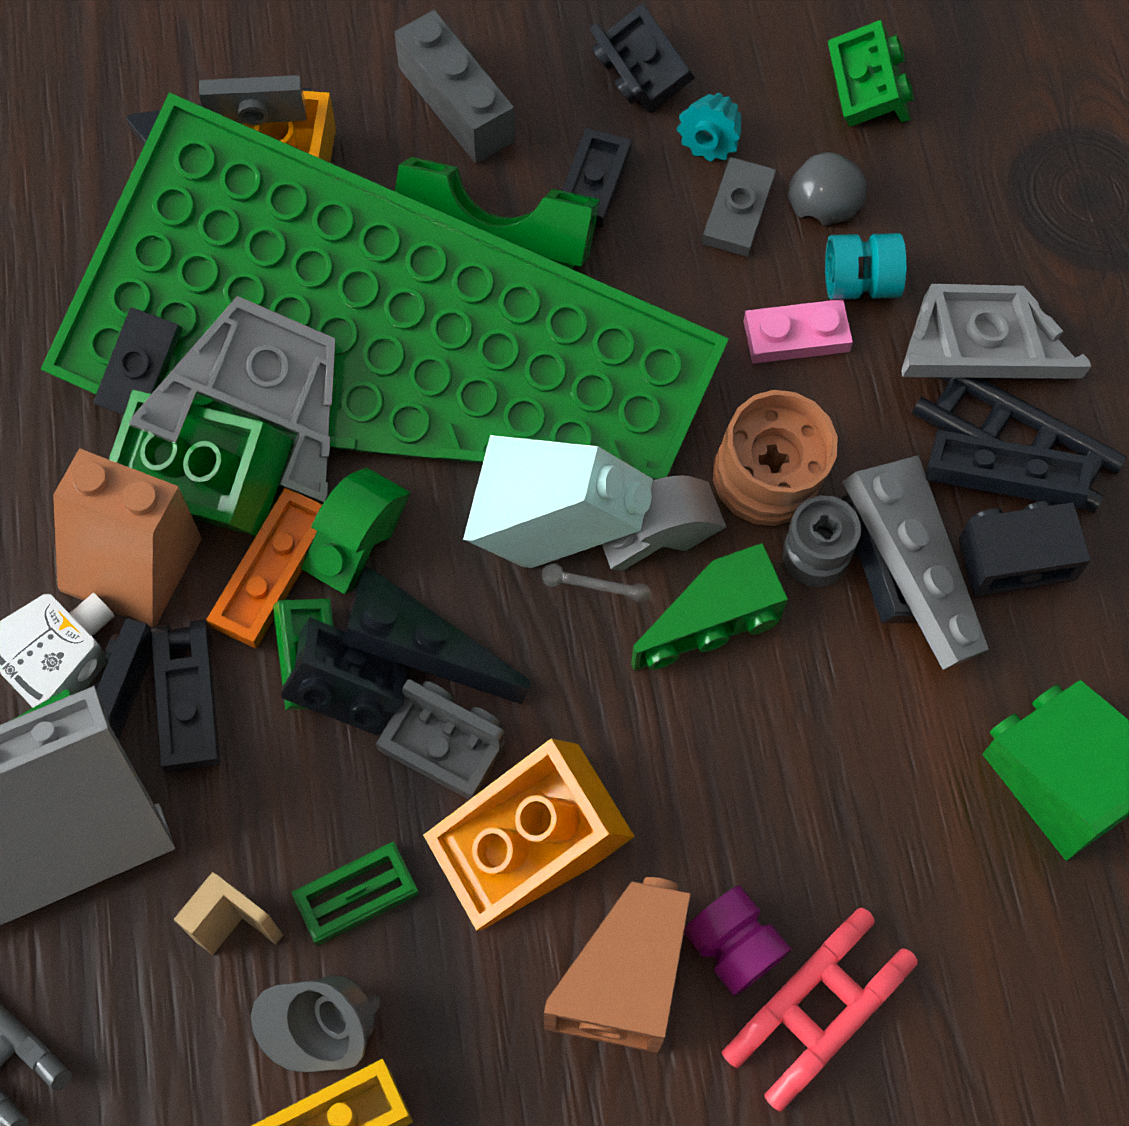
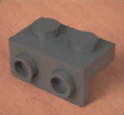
(443, 739)

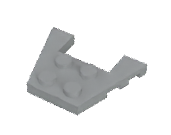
(262, 369)

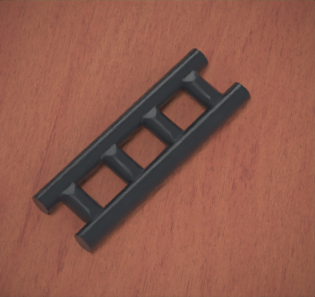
(1006, 406)

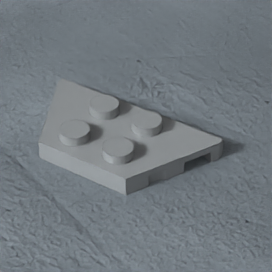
(987, 335)

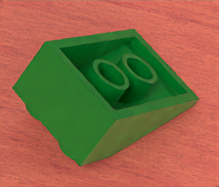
(220, 462)

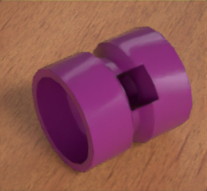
(736, 940)

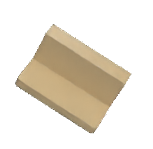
(218, 910)

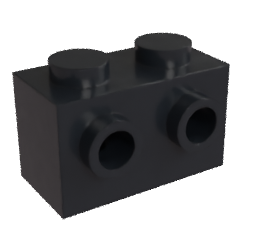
(1023, 548)

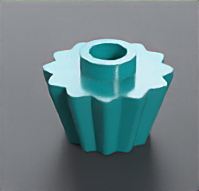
(711, 127)

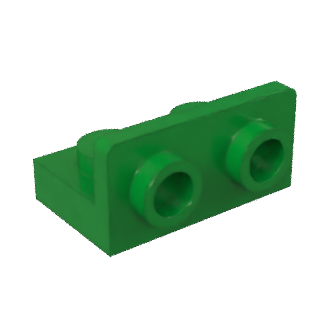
(869, 74)

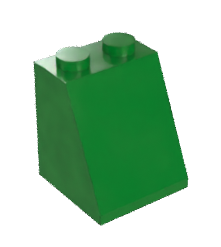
(1066, 765)

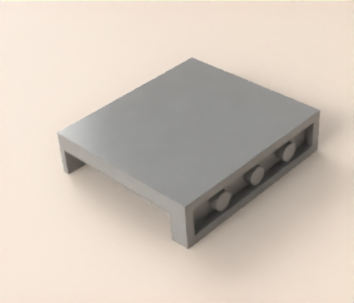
(69, 806)

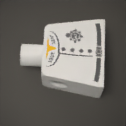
(52, 649)

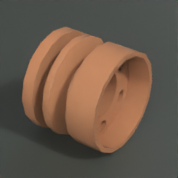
(774, 456)

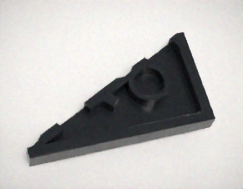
(407, 632)

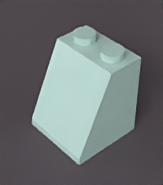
(553, 500)

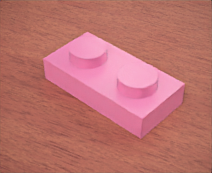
(797, 331)

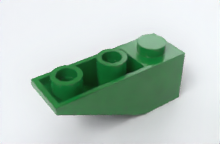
(724, 600)

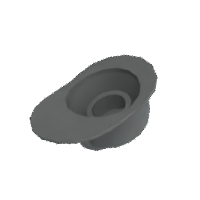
(314, 1023)

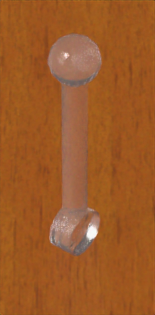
(553, 576)

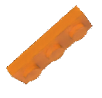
(266, 570)

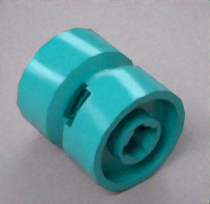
(882, 266)

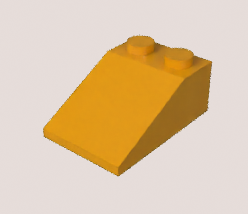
(528, 833)

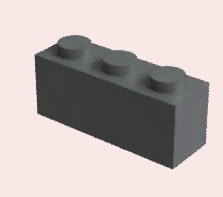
(455, 86)

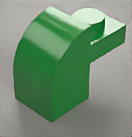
(349, 524)

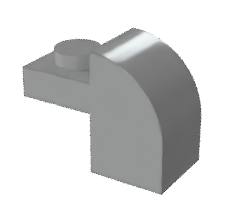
(678, 518)

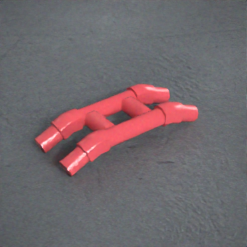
(784, 1008)

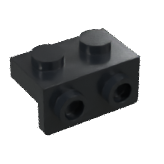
(643, 57)

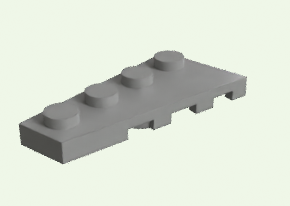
(916, 548)

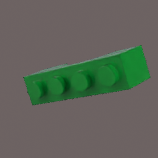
(556, 229)

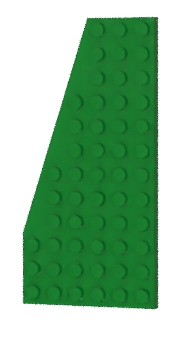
(429, 316)

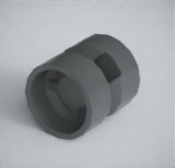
(821, 541)

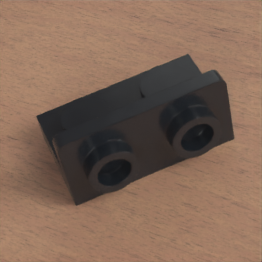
(344, 680)

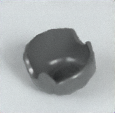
(828, 188)

